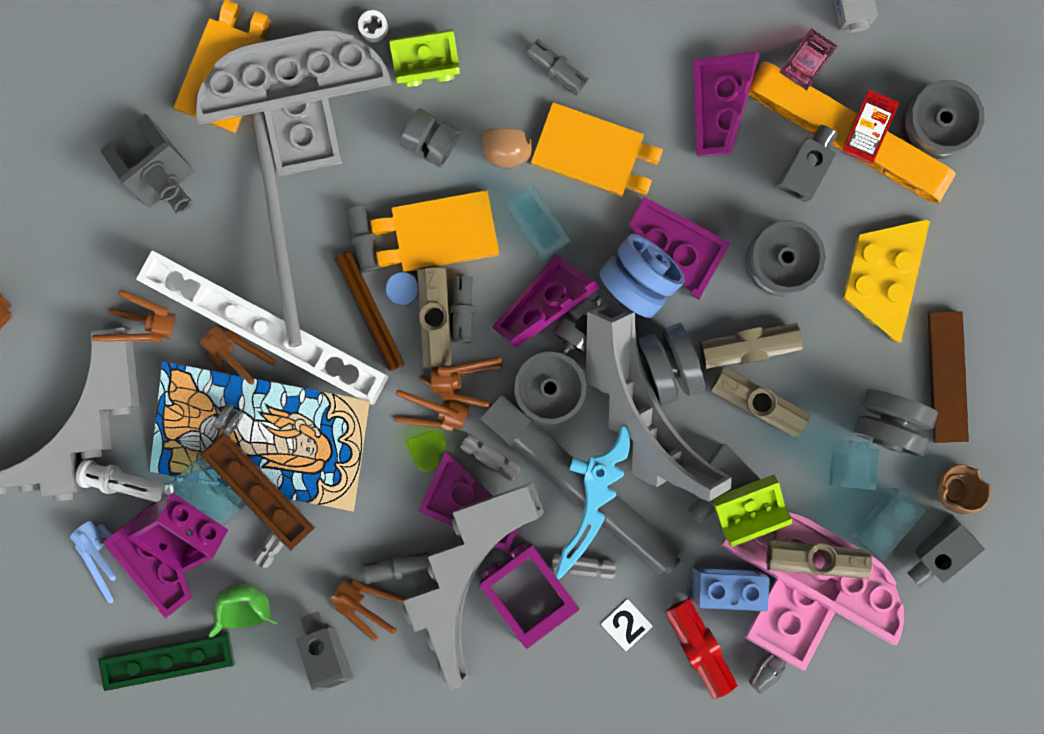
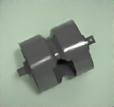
(573, 329)

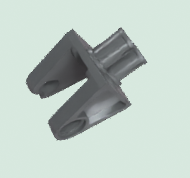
(155, 175)

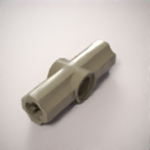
(434, 295)
(751, 345)
(778, 413)
(838, 560)

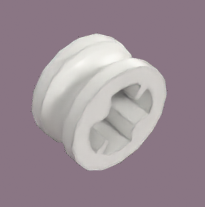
(366, 18)

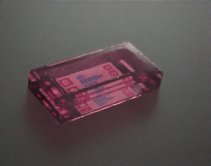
(808, 59)

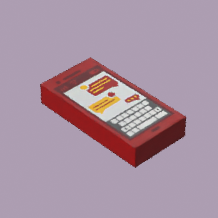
(870, 127)

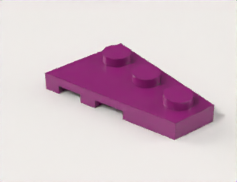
(720, 100)
(689, 245)
(544, 300)
(453, 489)
(157, 580)

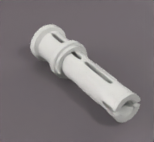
(100, 477)

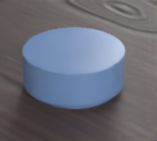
(402, 288)

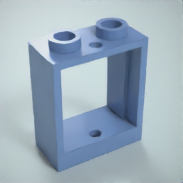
(721, 586)

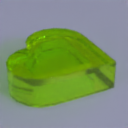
(426, 449)

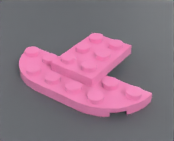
(805, 604)

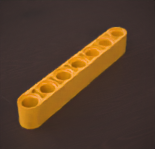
(811, 108)

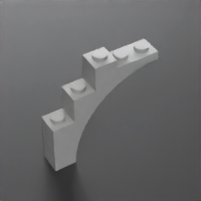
(110, 387)
(658, 449)
(453, 567)

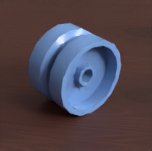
(641, 275)

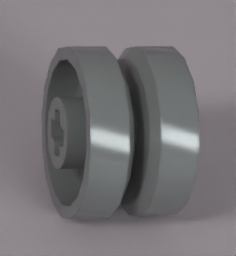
(946, 102)
(805, 254)
(676, 362)
(568, 380)
(895, 422)

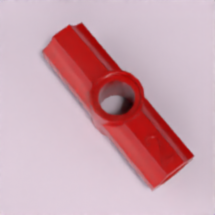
(701, 648)

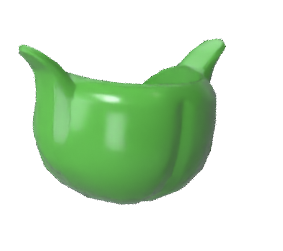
(232, 614)

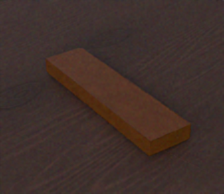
(948, 376)
(257, 491)

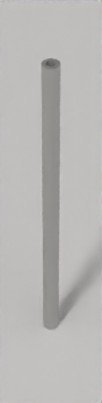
(277, 230)

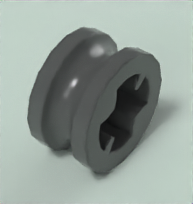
(228, 419)

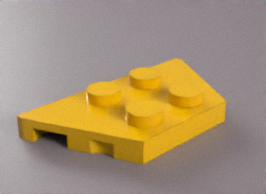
(885, 275)

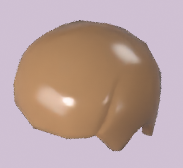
(506, 147)
(963, 489)

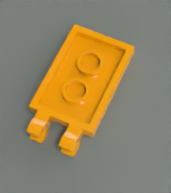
(218, 40)
(593, 151)
(439, 232)

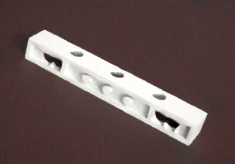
(261, 327)

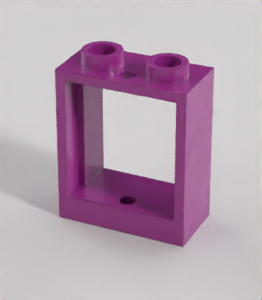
(166, 524)
(547, 622)

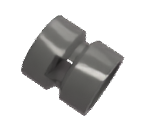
(430, 138)

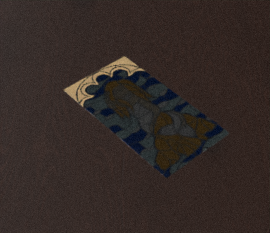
(294, 434)

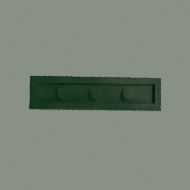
(166, 661)

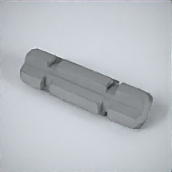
(490, 457)
(265, 556)
(588, 567)

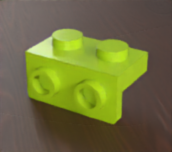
(425, 57)
(752, 510)

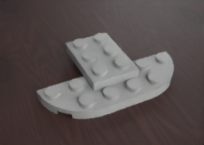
(292, 86)

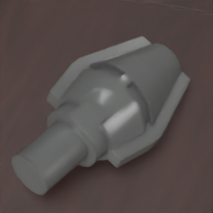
(767, 672)

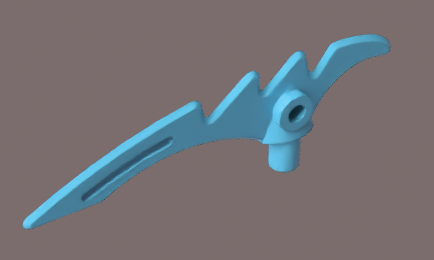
(598, 474)

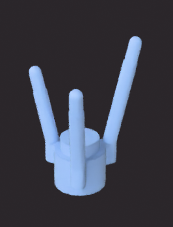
(88, 542)

